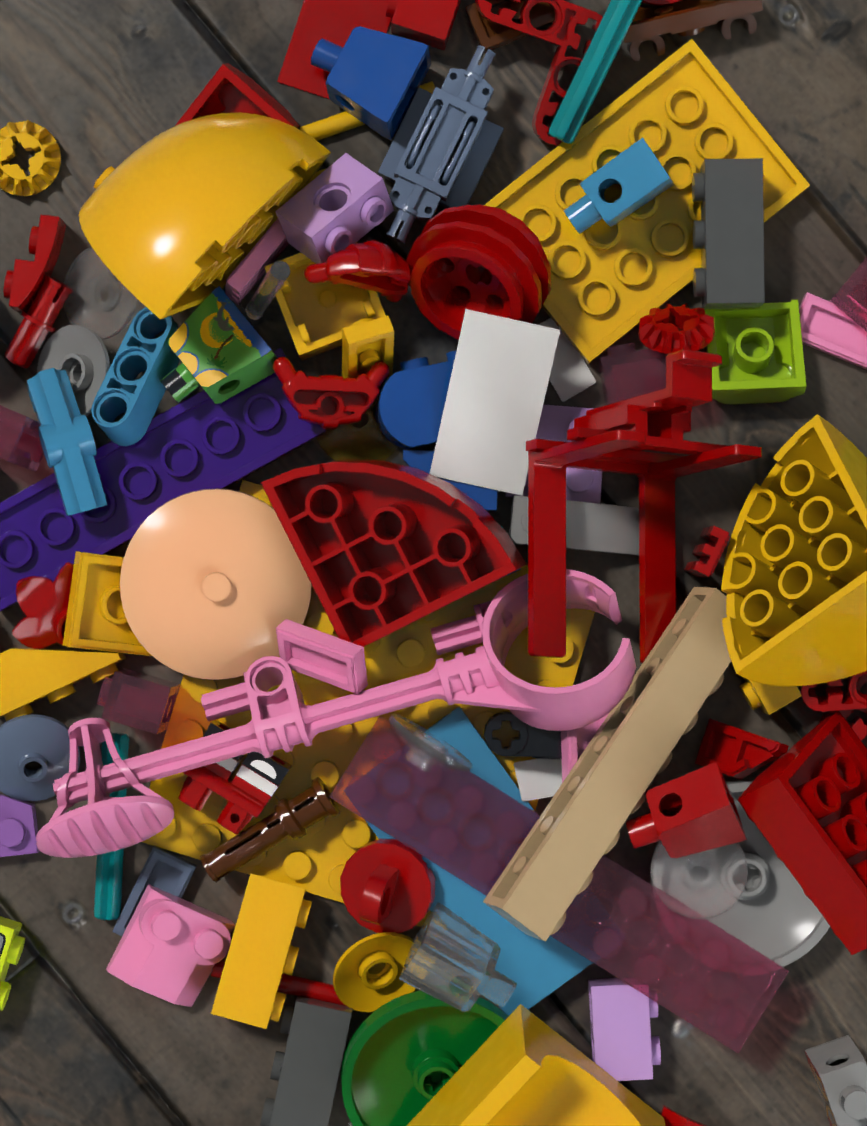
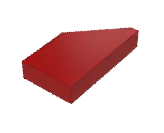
(737, 750)

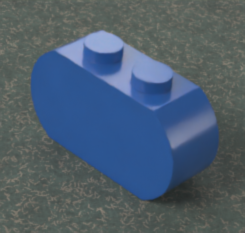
(414, 402)

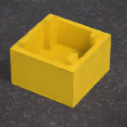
(321, 310)

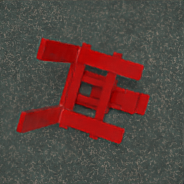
(613, 442)

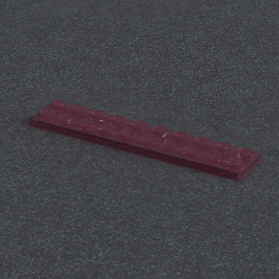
(613, 923)

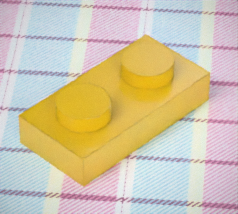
(365, 344)

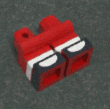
(245, 793)

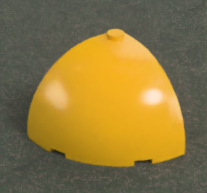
(195, 204)
(801, 565)

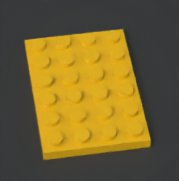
(622, 271)

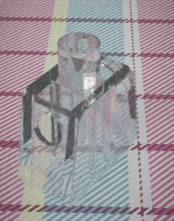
(455, 962)

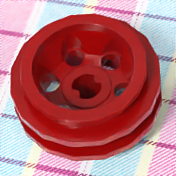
(478, 263)

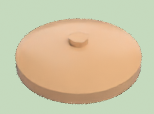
(212, 583)

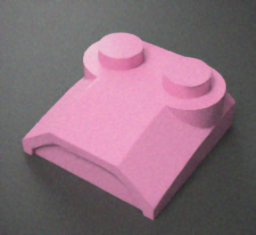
(170, 947)

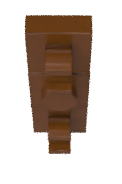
(687, 19)

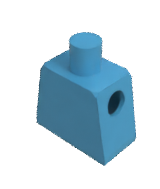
(641, 181)

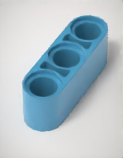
(137, 397)

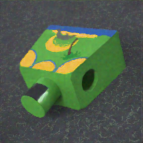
(217, 352)

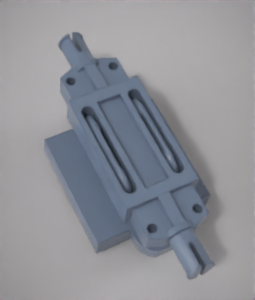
(441, 146)

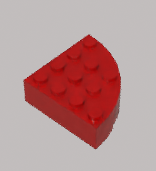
(387, 542)

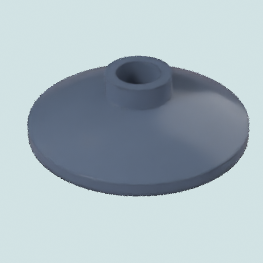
(29, 740)

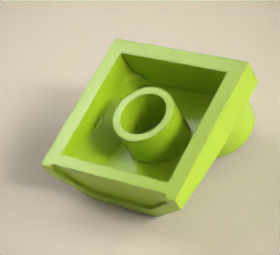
(758, 354)

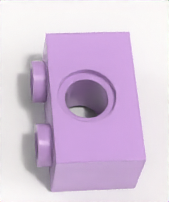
(335, 209)

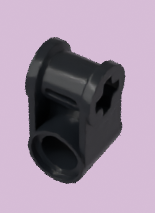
(530, 741)

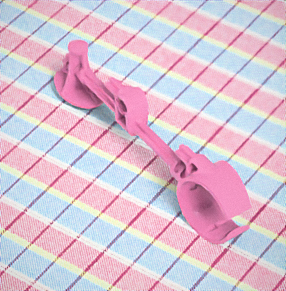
(284, 720)

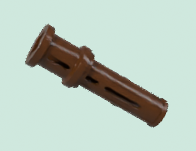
(289, 819)

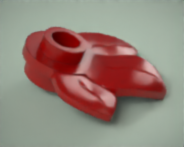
(45, 608)

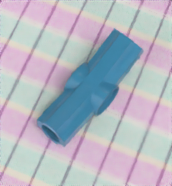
(66, 441)

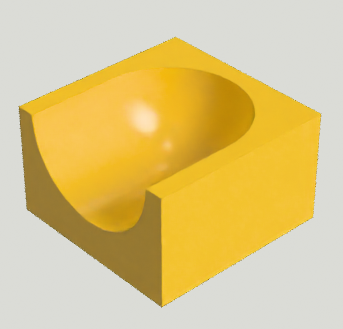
(533, 1079)

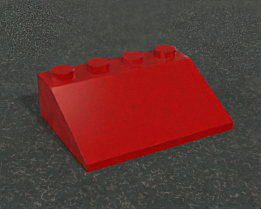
(816, 821)

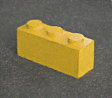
(261, 952)

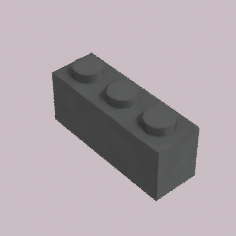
(729, 233)
(309, 1065)

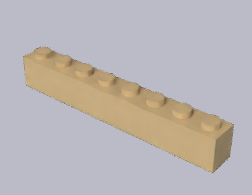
(615, 769)

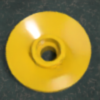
(371, 971)

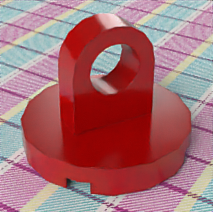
(387, 886)

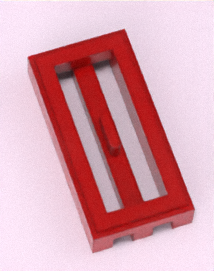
(708, 552)

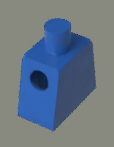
(373, 76)

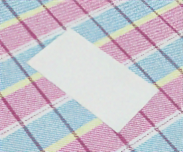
(494, 401)

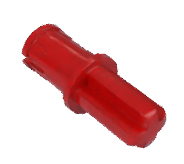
(37, 322)

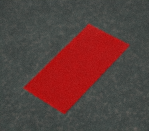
(333, 22)

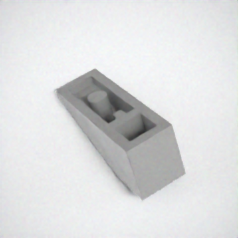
(588, 526)

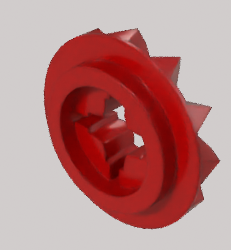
(661, 332)

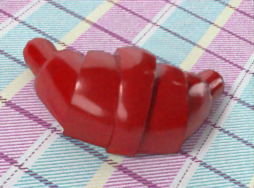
(365, 266)
(330, 398)

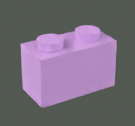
(622, 1030)

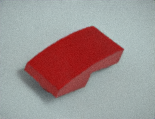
(28, 276)

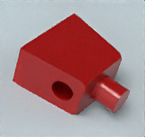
(689, 814)

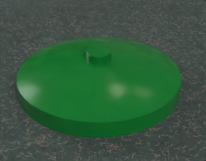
(409, 1054)

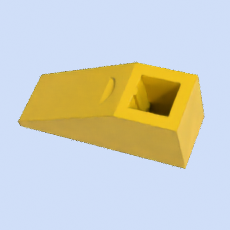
(39, 673)

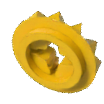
(43, 166)

